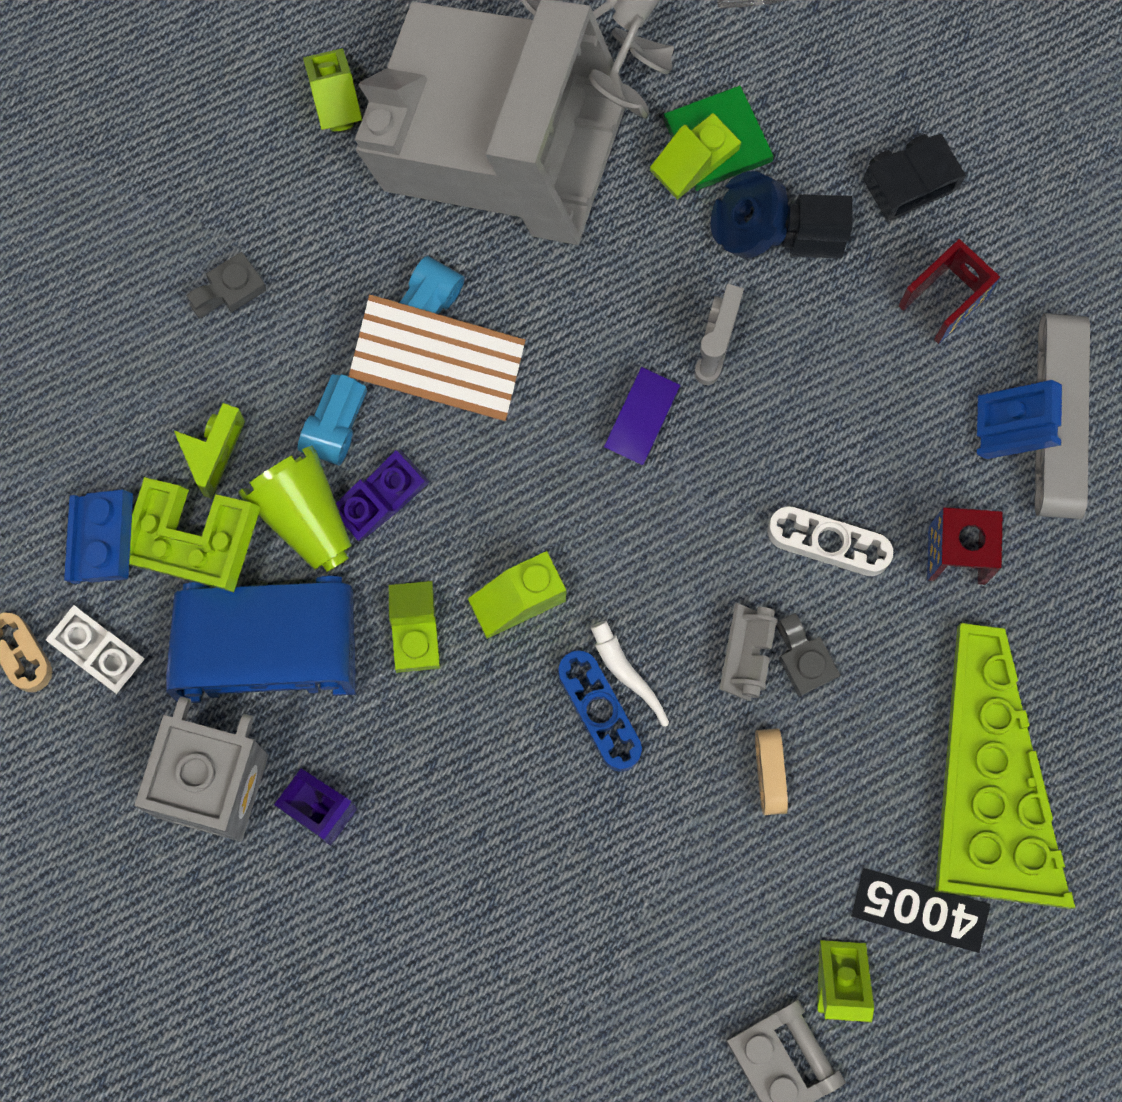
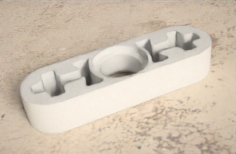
(845, 531)

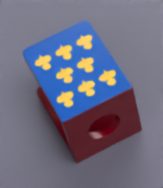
(955, 260)
(946, 549)

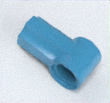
(433, 286)
(332, 424)

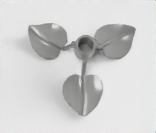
(631, 16)

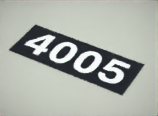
(921, 910)

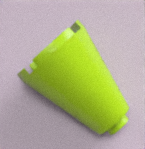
(301, 509)

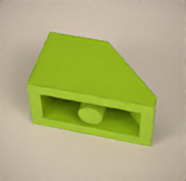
(333, 90)
(518, 595)

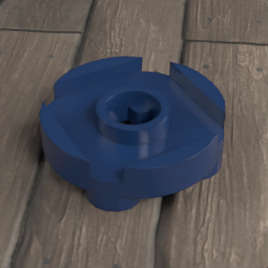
(768, 220)

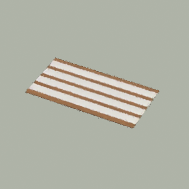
(436, 358)

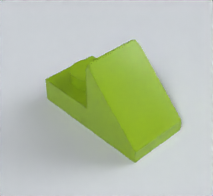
(694, 155)
(209, 458)
(414, 626)
(844, 982)

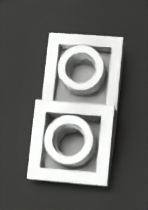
(95, 649)

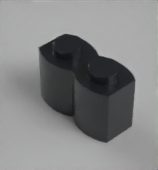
(913, 176)
(819, 226)

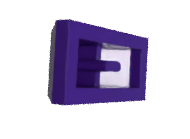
(316, 806)

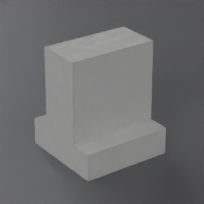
(505, 114)

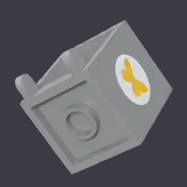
(202, 775)

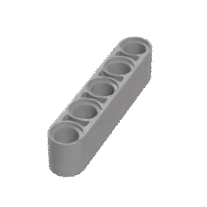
(1063, 469)

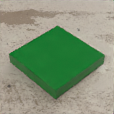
(736, 114)

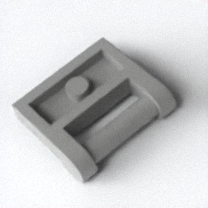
(718, 335)
(769, 1065)

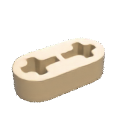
(27, 647)
(771, 771)

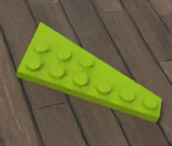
(994, 803)

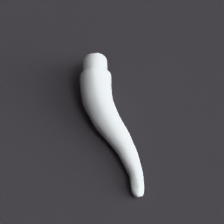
(618, 664)

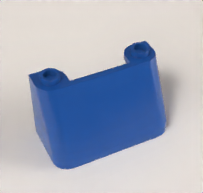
(262, 639)

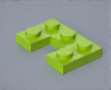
(205, 559)

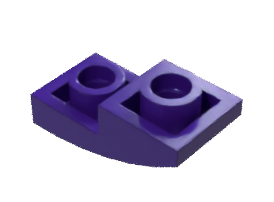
(642, 415)
(380, 495)

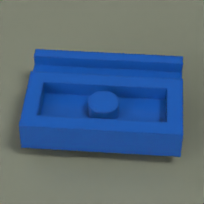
(1019, 419)
(98, 537)

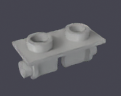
(743, 667)

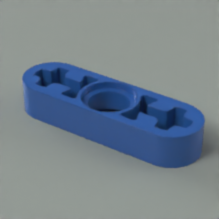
(574, 687)

